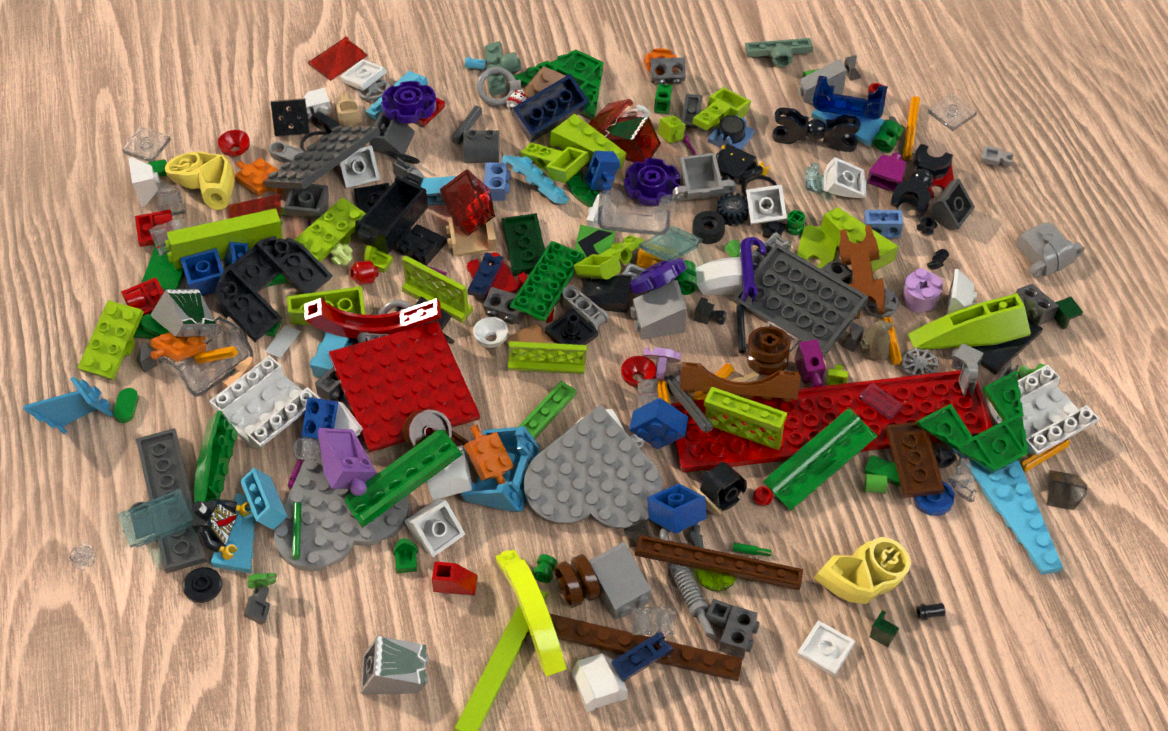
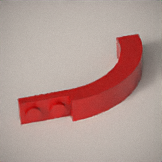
(350, 325)

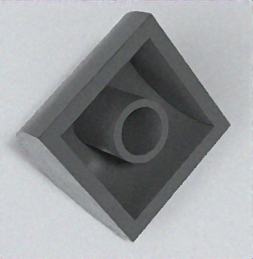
(481, 146)
(307, 202)
(952, 206)

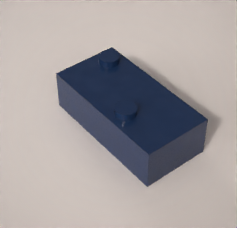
(550, 108)

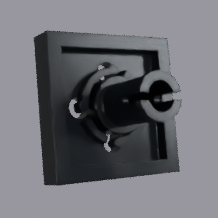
(295, 108)
(571, 327)

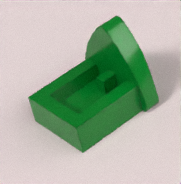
(405, 556)

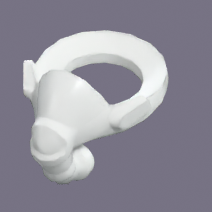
(641, 111)

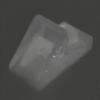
(963, 482)

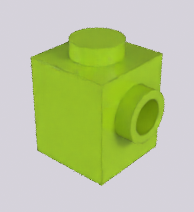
(671, 129)

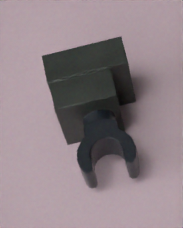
(705, 311)

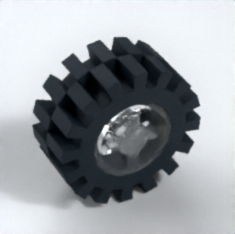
(733, 208)

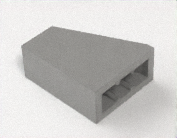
(835, 76)

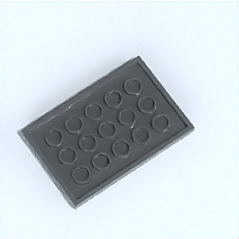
(321, 157)
(802, 298)

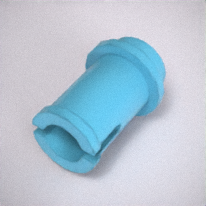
(475, 63)

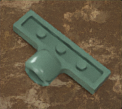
(779, 50)
(495, 58)

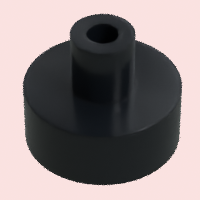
(945, 457)

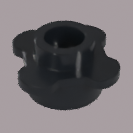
(927, 225)

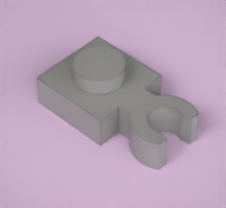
(994, 156)

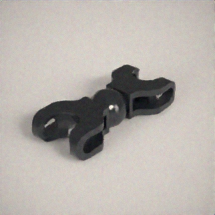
(834, 132)
(916, 189)

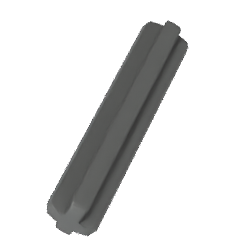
(467, 124)

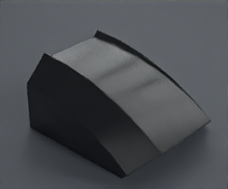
(610, 293)

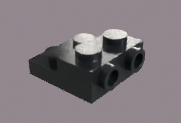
(420, 244)

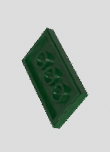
(523, 242)

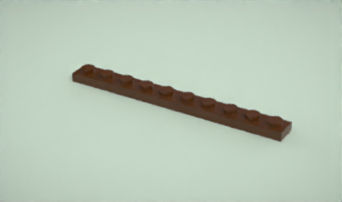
(623, 641)

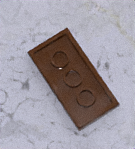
(914, 460)

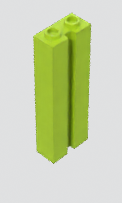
(218, 234)

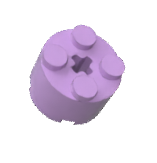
(922, 291)

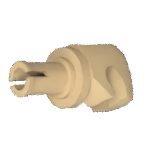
(347, 111)

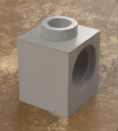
(965, 353)

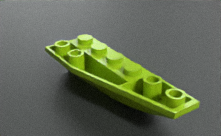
(975, 325)

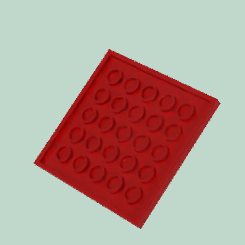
(398, 376)

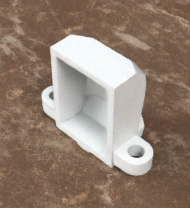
(453, 478)

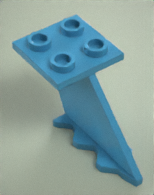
(70, 406)

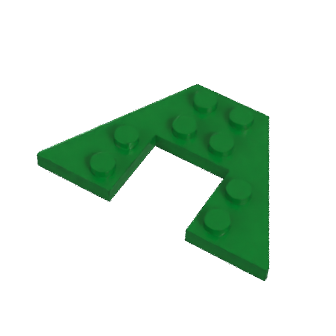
(582, 67)
(995, 446)

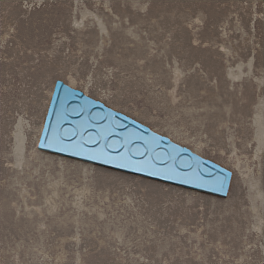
(1014, 500)

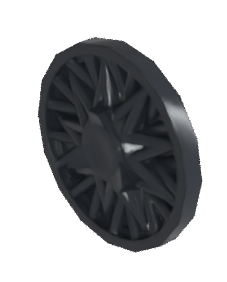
(202, 585)

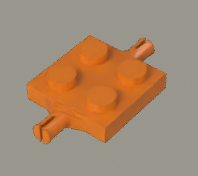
(254, 174)
(177, 347)
(488, 455)

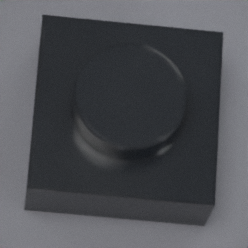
(773, 227)

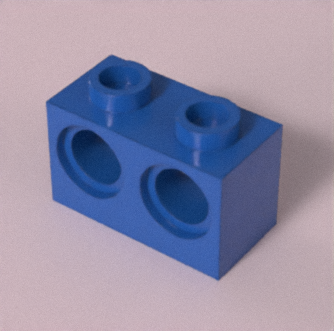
(318, 414)

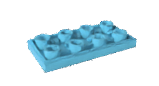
(867, 128)

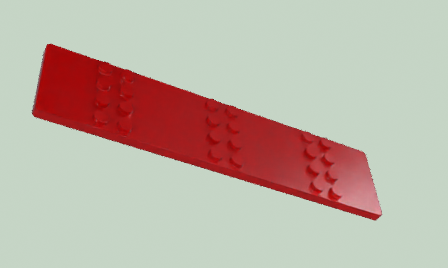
(822, 405)

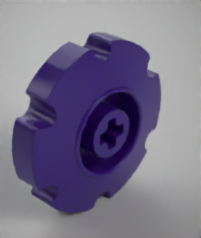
(408, 102)
(650, 181)
(658, 275)

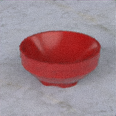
(233, 139)
(637, 365)

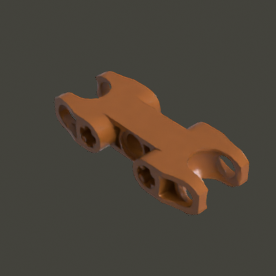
(860, 257)

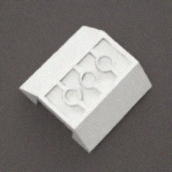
(262, 403)
(1047, 411)

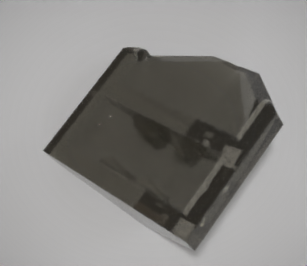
(1065, 490)

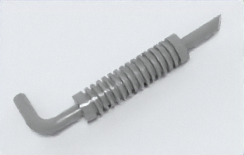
(689, 590)

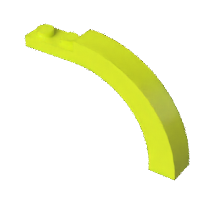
(534, 611)

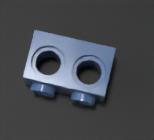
(496, 179)
(885, 222)

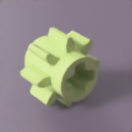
(341, 254)

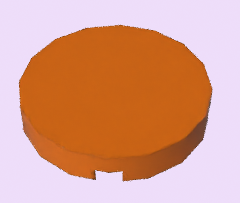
(658, 53)

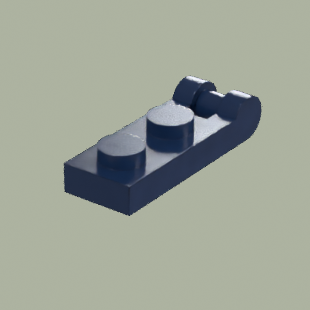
(485, 275)
(641, 656)

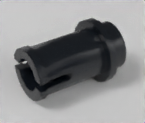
(928, 611)

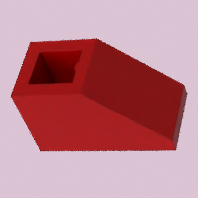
(453, 579)

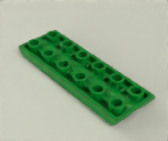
(547, 281)
(819, 459)
(403, 477)

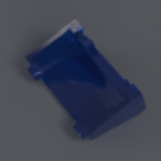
(869, 108)

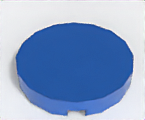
(936, 504)

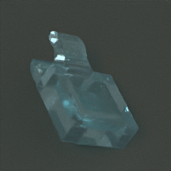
(813, 179)

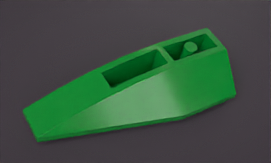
(214, 458)

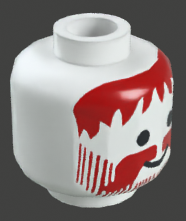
(515, 98)

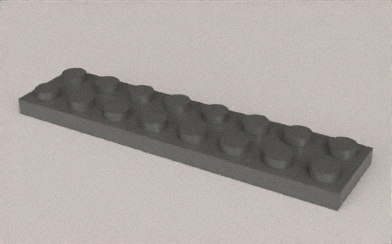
(163, 474)

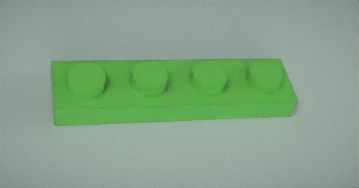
(548, 409)

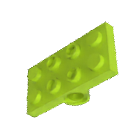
(331, 229)
(111, 340)

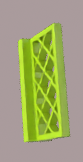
(454, 305)
(547, 357)
(751, 412)

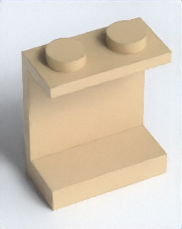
(478, 242)

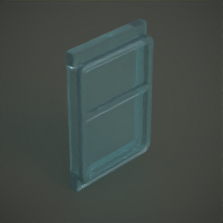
(672, 244)
(155, 519)

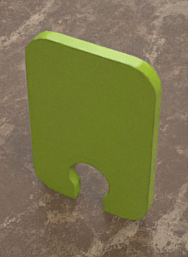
(816, 244)

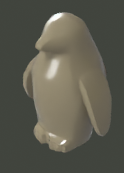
(877, 341)

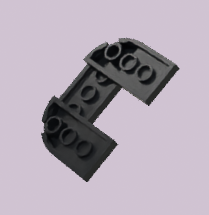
(241, 281)

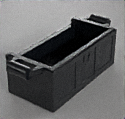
(393, 213)

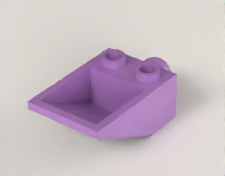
(345, 460)

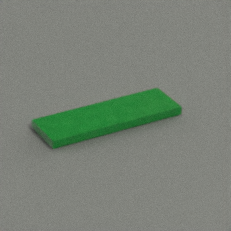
(167, 278)

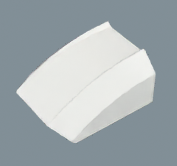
(845, 179)
(720, 276)
(598, 682)

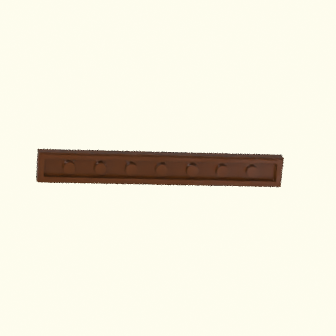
(719, 562)

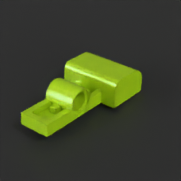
(722, 104)
(559, 164)
(608, 262)

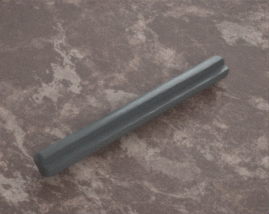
(688, 403)

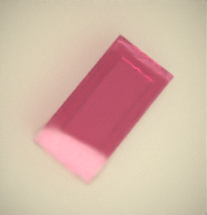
(880, 401)

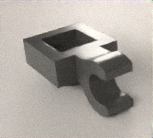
(256, 606)

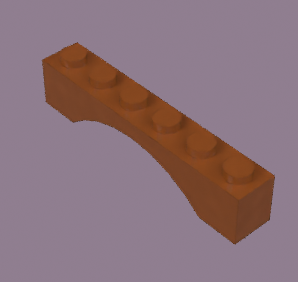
(778, 385)

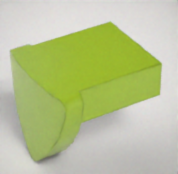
(379, 258)

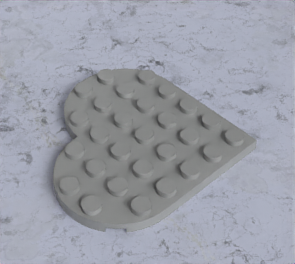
(594, 474)
(328, 524)

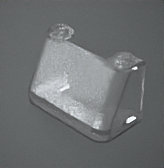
(635, 219)
(202, 377)

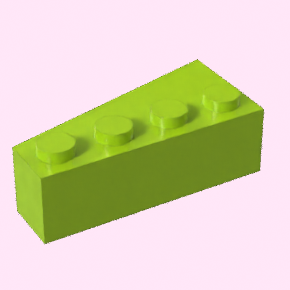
(580, 135)
(840, 220)
(345, 299)

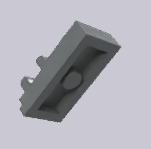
(691, 108)

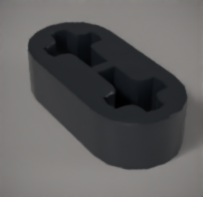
(323, 122)

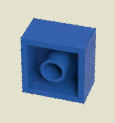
(203, 270)
(658, 423)
(677, 508)

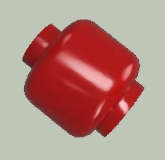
(364, 272)

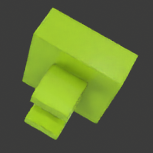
(837, 376)

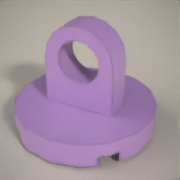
(662, 356)

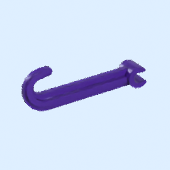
(749, 287)

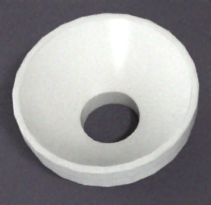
(490, 326)

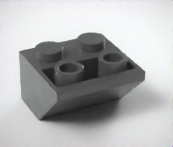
(393, 135)

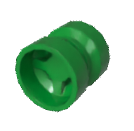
(795, 222)
(545, 568)

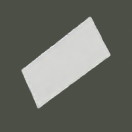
(282, 341)

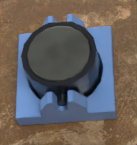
(732, 131)

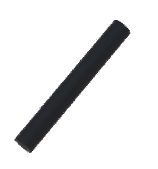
(741, 329)

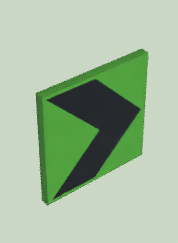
(593, 240)

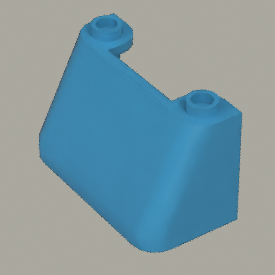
(511, 495)

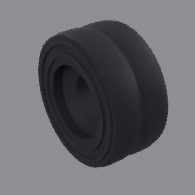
(710, 218)

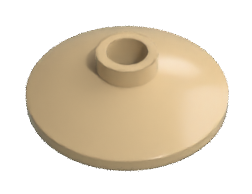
(709, 505)

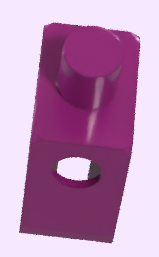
(887, 172)
(810, 362)

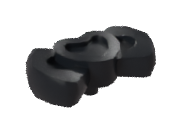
(938, 259)

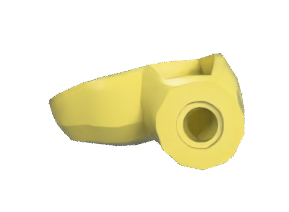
(206, 172)
(869, 572)

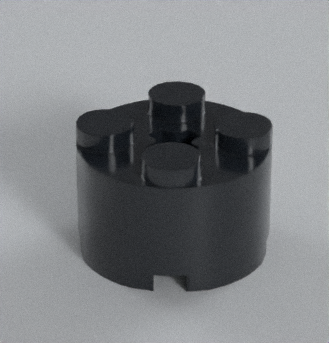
(723, 486)

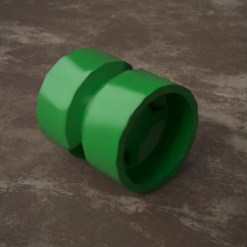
(887, 136)
(687, 279)

